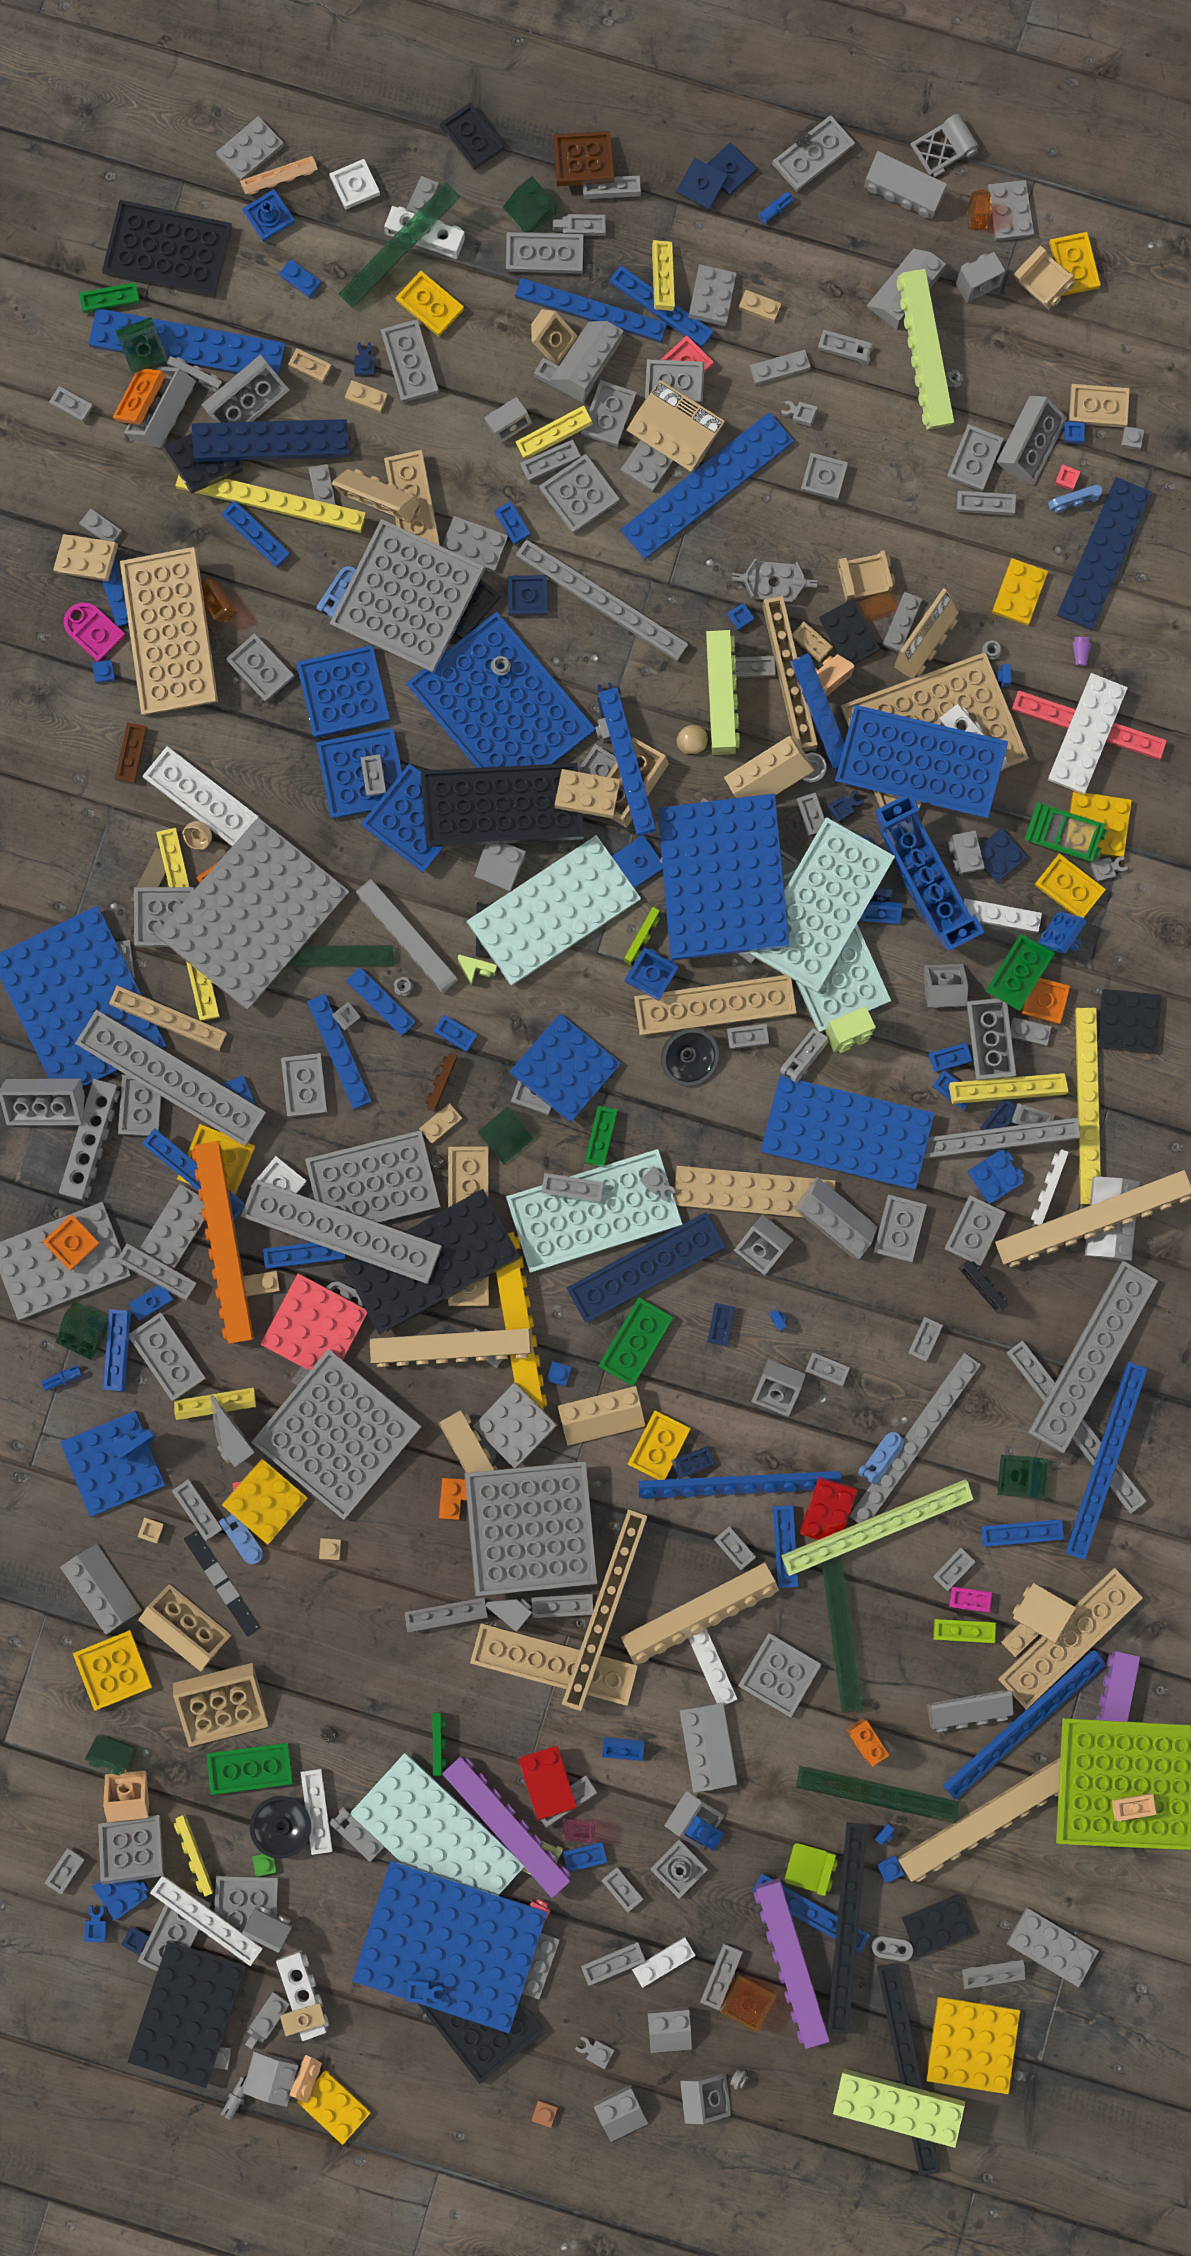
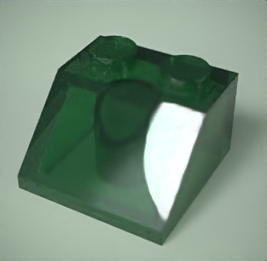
(530, 206)
(141, 345)
(505, 1135)
(1022, 1476)

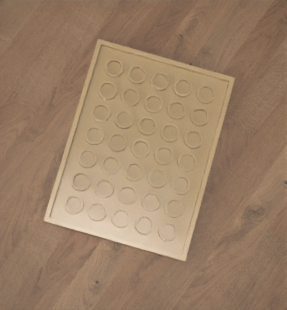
(930, 696)

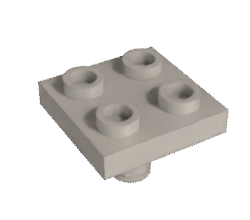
(678, 1868)

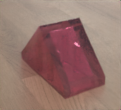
(579, 1830)

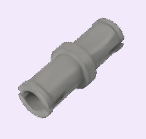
(235, 2100)

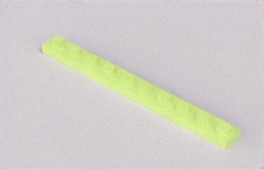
(877, 1527)

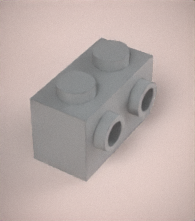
(508, 420)

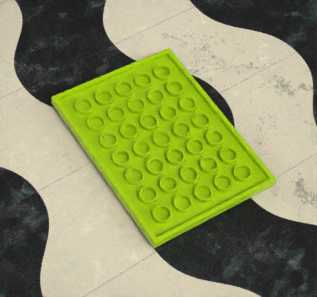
(1119, 1761)

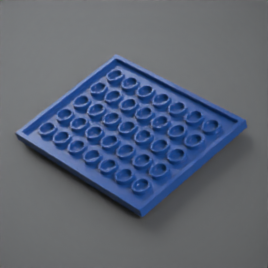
(496, 717)
(723, 877)
(58, 986)
(453, 1938)

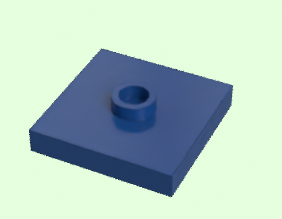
(638, 861)

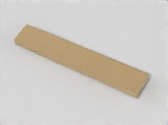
(167, 1018)

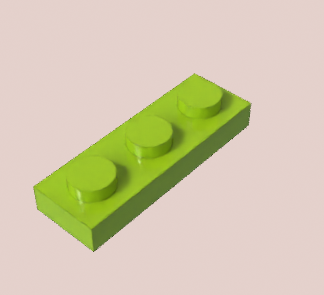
(643, 936)
(964, 1631)

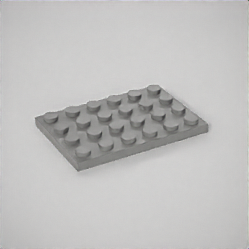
(376, 1178)
(41, 1281)

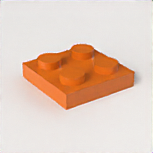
(1046, 1001)
(71, 1242)

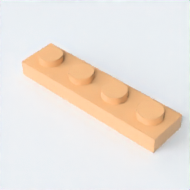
(284, 173)

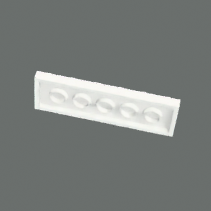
(1087, 733)
(199, 796)

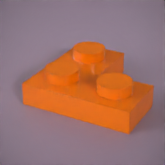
(451, 1495)

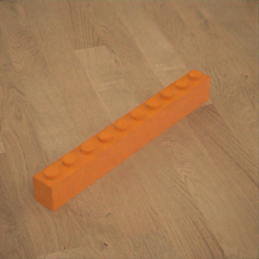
(223, 1242)

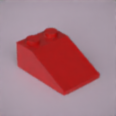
(547, 1782)

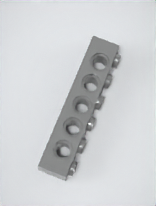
(98, 1090)

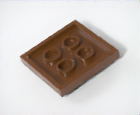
(583, 158)

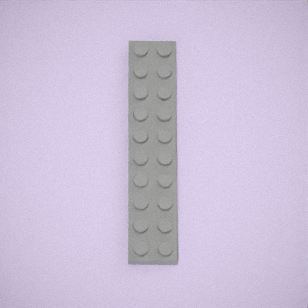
(170, 1078)
(341, 1231)
(1092, 1357)

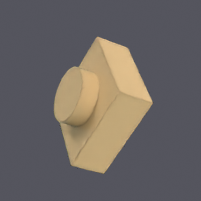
(150, 1530)
(330, 1549)

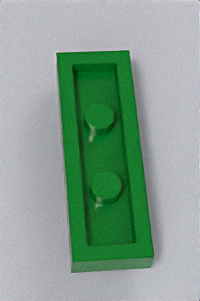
(109, 297)
(601, 1136)
(439, 1744)

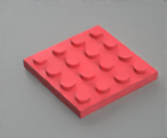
(312, 1323)

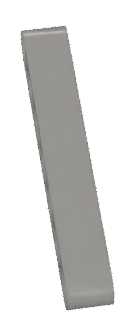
(406, 936)

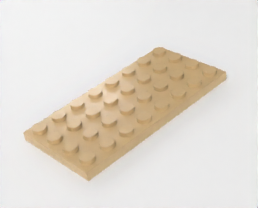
(168, 631)

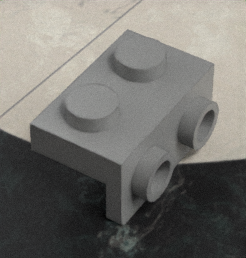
(966, 853)

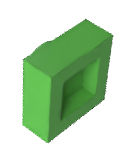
(263, 1865)

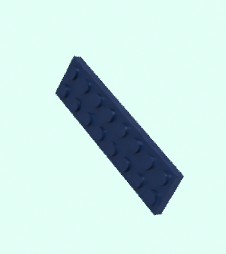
(270, 440)
(1103, 553)
(645, 1267)

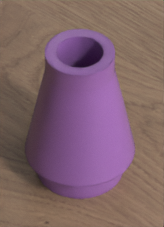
(1081, 650)

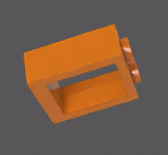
(867, 1742)

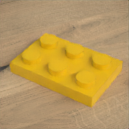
(1076, 257)
(429, 303)
(1019, 592)
(1069, 886)
(658, 1446)
(335, 2107)

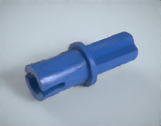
(775, 207)
(61, 1378)

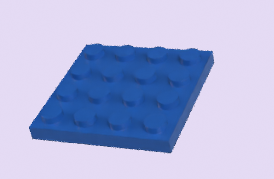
(343, 691)
(344, 774)
(400, 820)
(565, 1068)
(105, 1479)

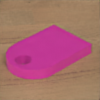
(93, 631)

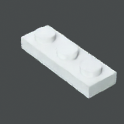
(663, 1962)

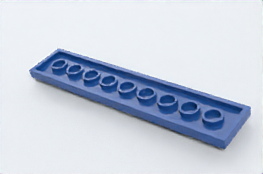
(193, 344)
(706, 486)

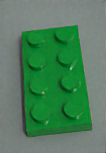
(1020, 972)
(635, 1342)
(249, 1768)

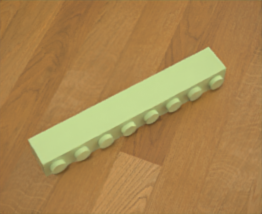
(925, 349)

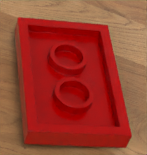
(828, 1509)

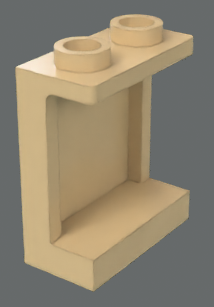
(1044, 278)
(866, 576)
(1044, 1613)

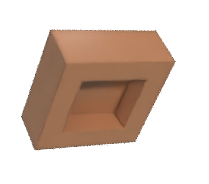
(544, 2113)

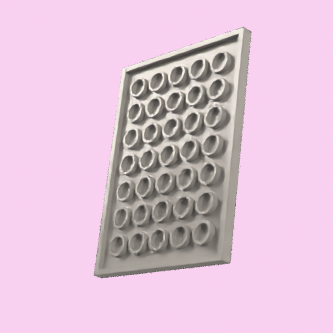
(252, 913)

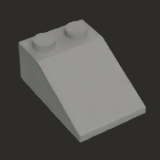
(232, 1442)

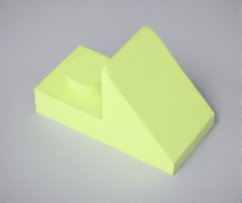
(472, 965)

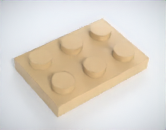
(1099, 405)
(85, 557)
(587, 793)

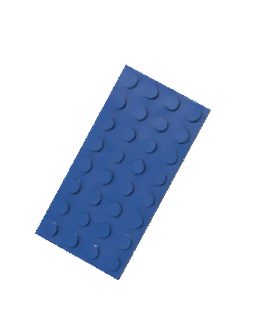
(922, 758)
(847, 1132)

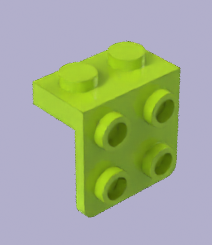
(811, 1868)

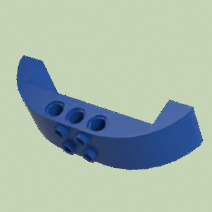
(925, 874)

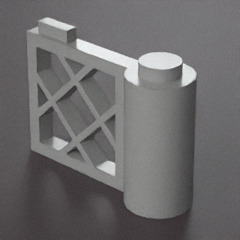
(960, 141)

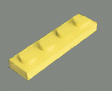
(663, 275)
(554, 432)
(202, 1405)
(196, 1864)

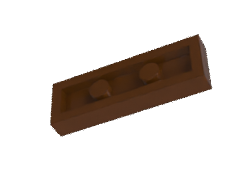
(131, 753)
(441, 1081)

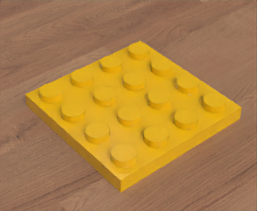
(972, 2045)

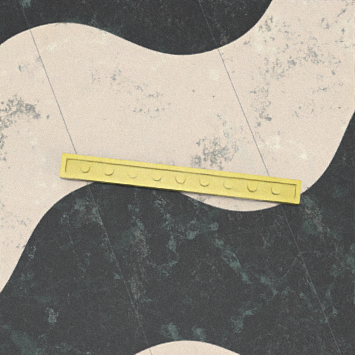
(283, 503)
(177, 877)
(1087, 1100)

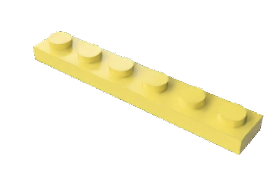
(1008, 1088)

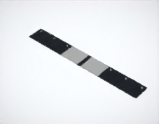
(222, 1583)

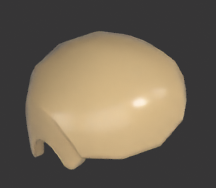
(692, 739)
(197, 835)

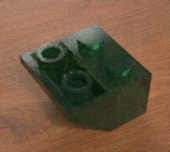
(82, 1330)
(111, 1754)

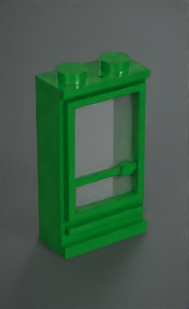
(1066, 832)

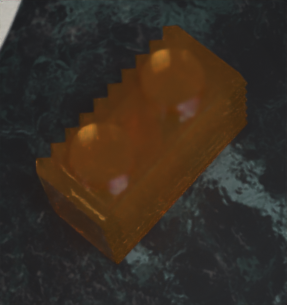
(979, 210)
(217, 601)

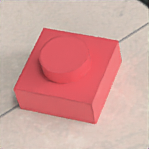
(1067, 477)
(540, 1904)

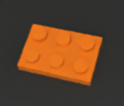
(139, 396)

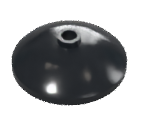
(699, 1061)
(266, 1833)

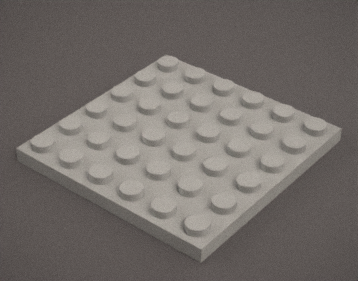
(407, 596)
(336, 1434)
(530, 1528)

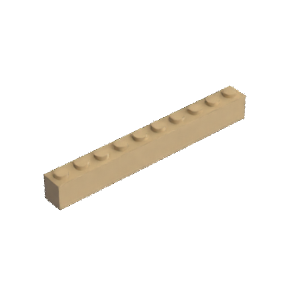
(1095, 1218)
(604, 1611)
(981, 1822)

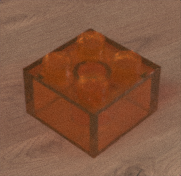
(747, 2002)

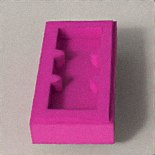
(970, 1599)

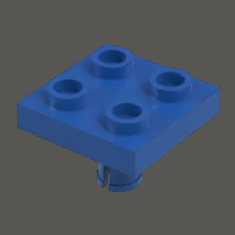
(268, 215)
(1063, 932)

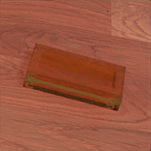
(876, 606)

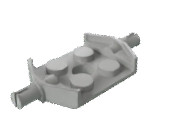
(788, 575)

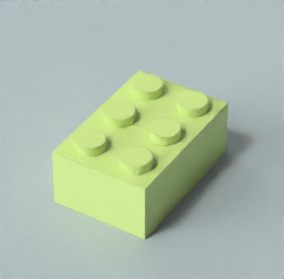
(850, 1029)

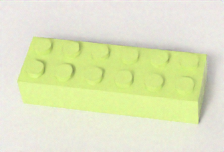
(721, 695)
(899, 2107)

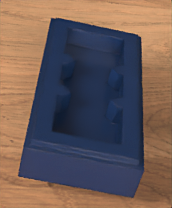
(693, 1462)

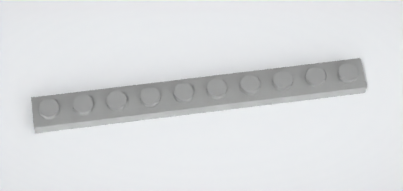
(601, 600)
(1084, 1436)
(916, 1437)

